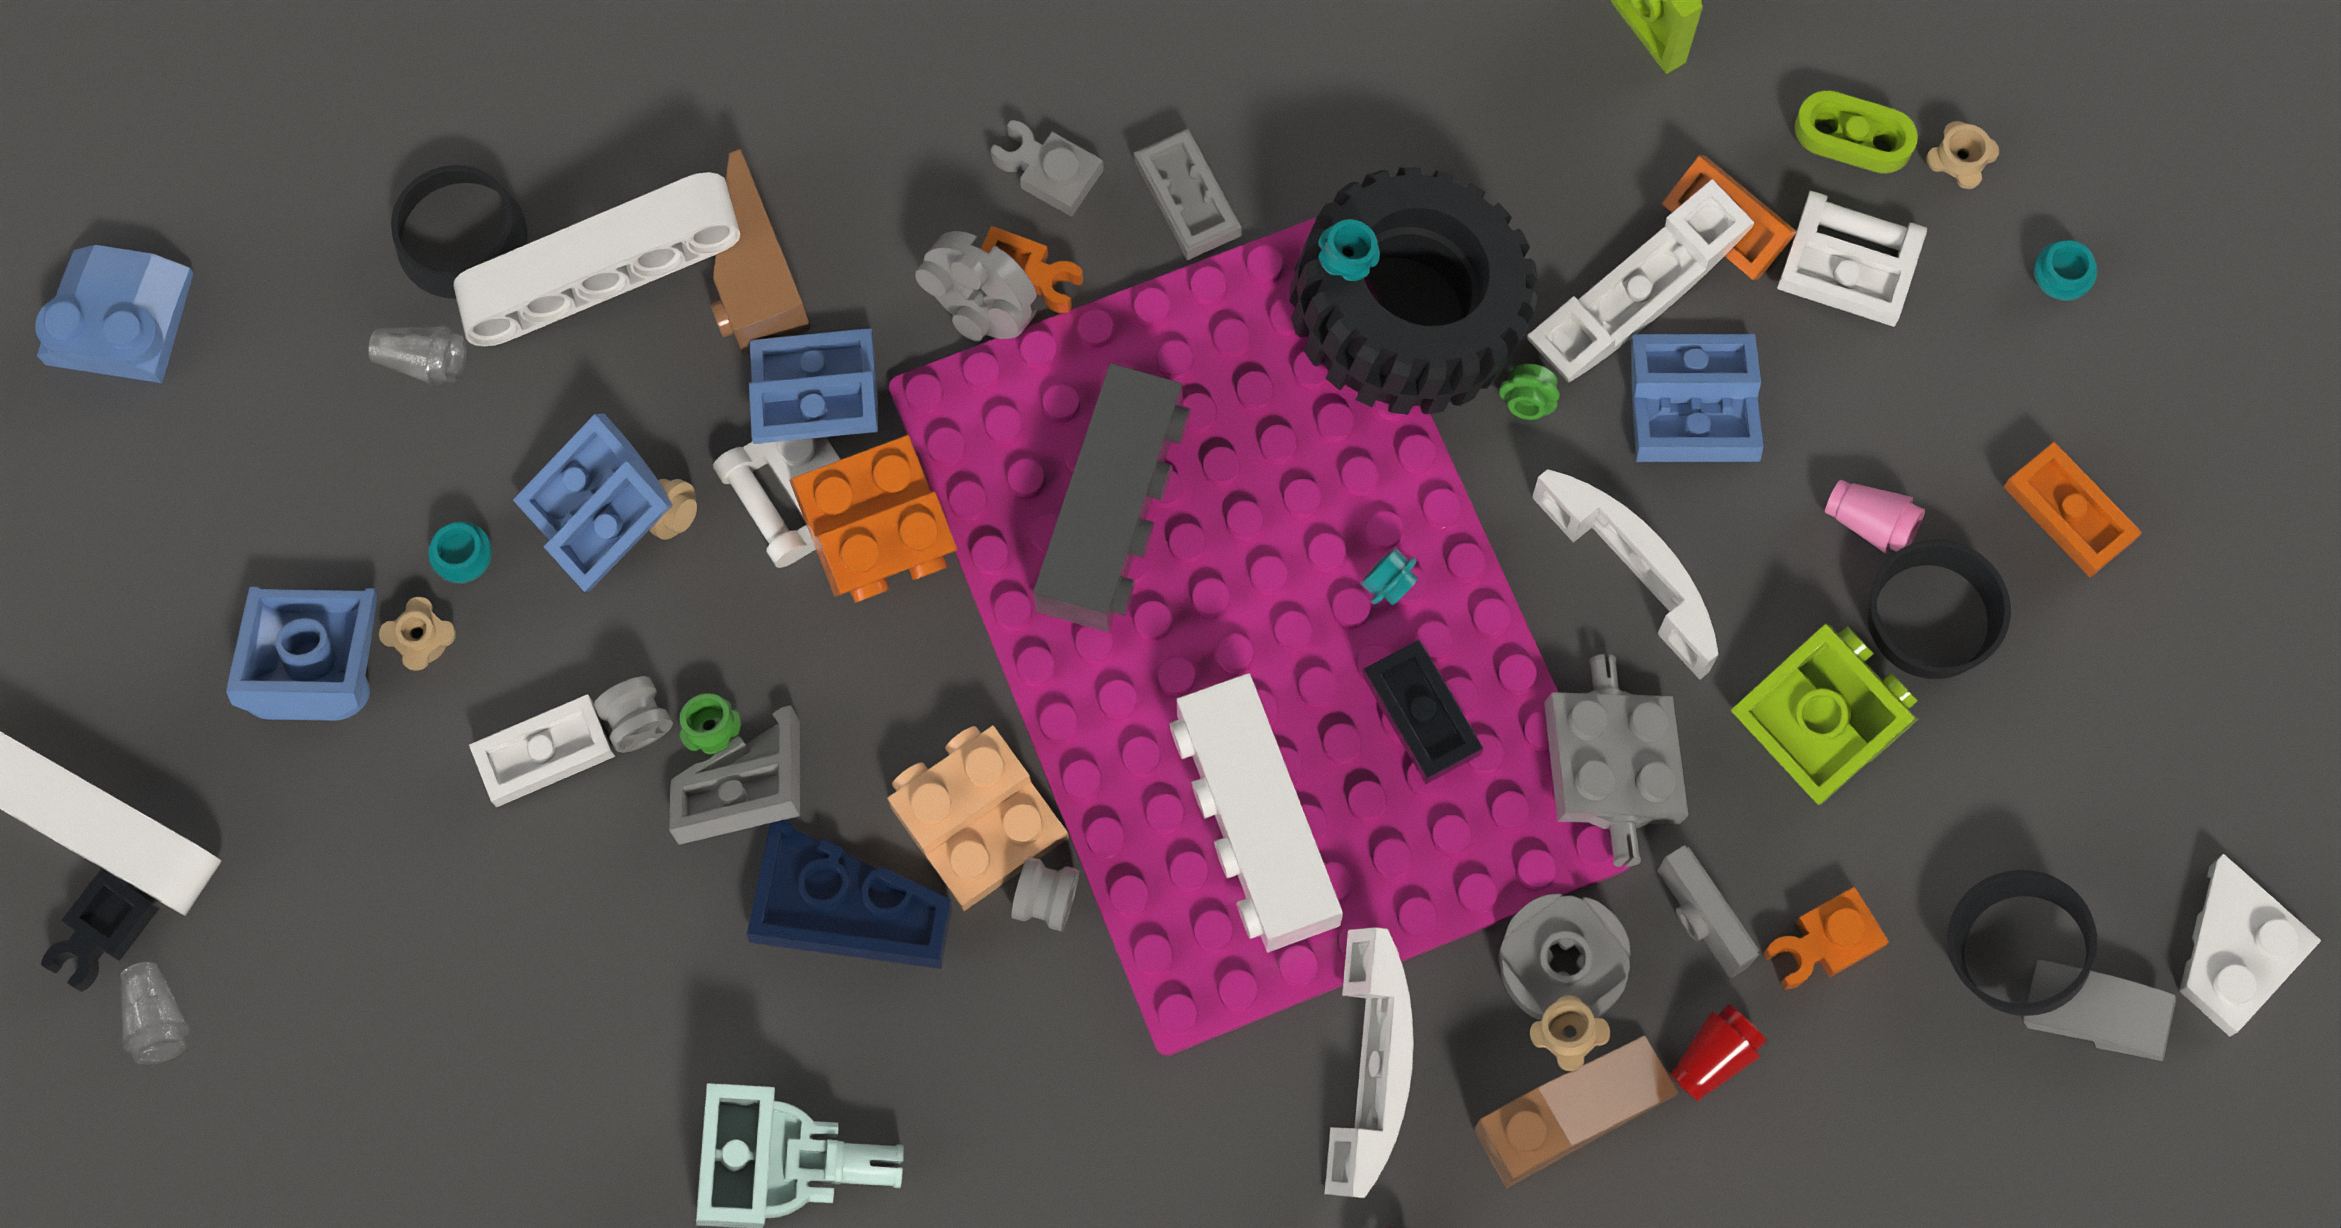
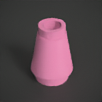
(1876, 515)

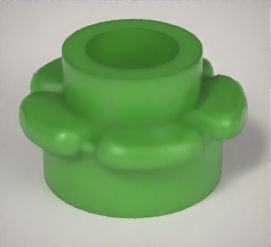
(1530, 391)
(701, 712)

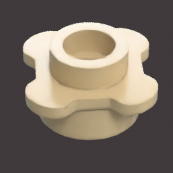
(1968, 139)
(427, 648)
(1565, 1014)

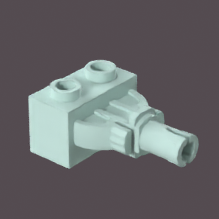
(764, 1157)

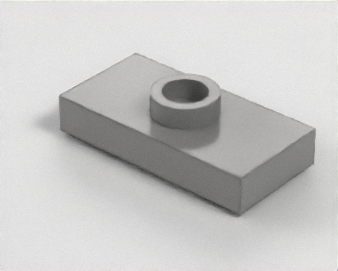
(1187, 194)
(1706, 912)

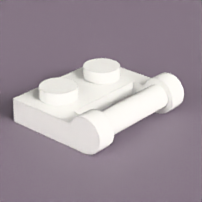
(1847, 273)
(786, 461)

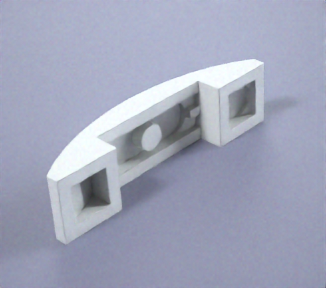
(1643, 284)
(1579, 507)
(1386, 1062)

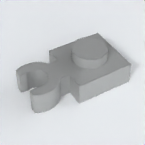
(1052, 171)

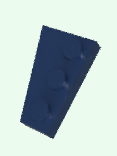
(835, 904)

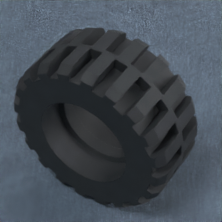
(1459, 239)

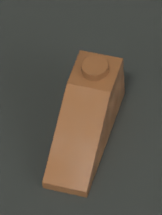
(753, 275)
(1573, 1110)

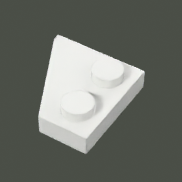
(2241, 948)

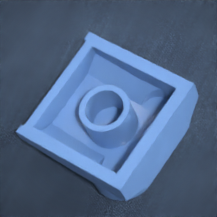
(114, 313)
(303, 654)

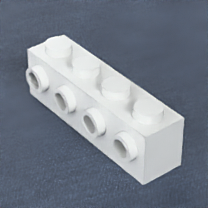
(1257, 814)

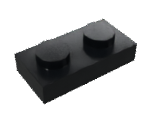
(1422, 711)

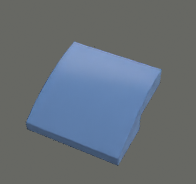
(813, 386)
(1696, 398)
(594, 501)

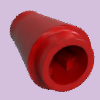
(1718, 1052)

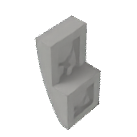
(2106, 1010)

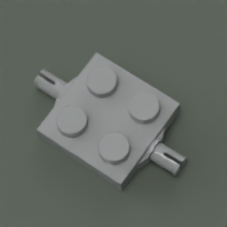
(1615, 759)

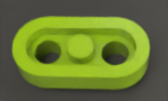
(1855, 129)

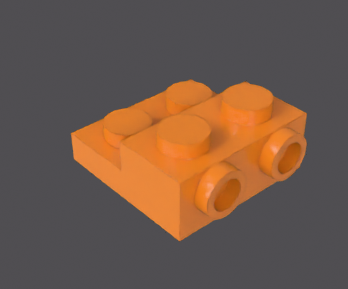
(873, 519)

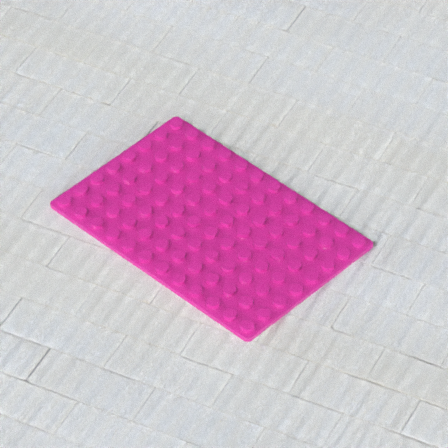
(1257, 572)

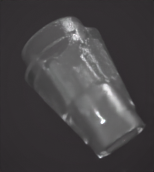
(420, 352)
(150, 1016)

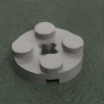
(980, 289)
(1569, 923)

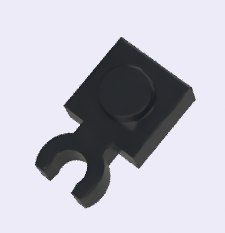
(104, 920)

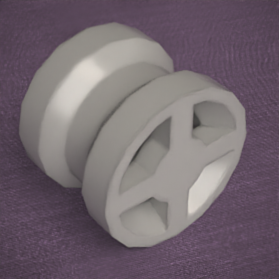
(633, 714)
(1045, 894)

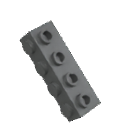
(1110, 498)

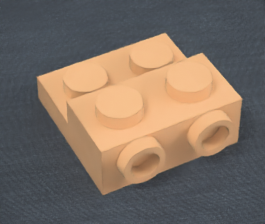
(975, 815)

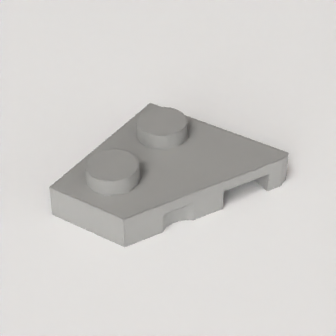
(740, 784)

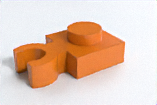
(1032, 259)
(1834, 935)

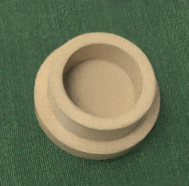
(682, 512)

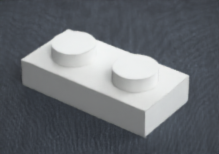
(541, 750)

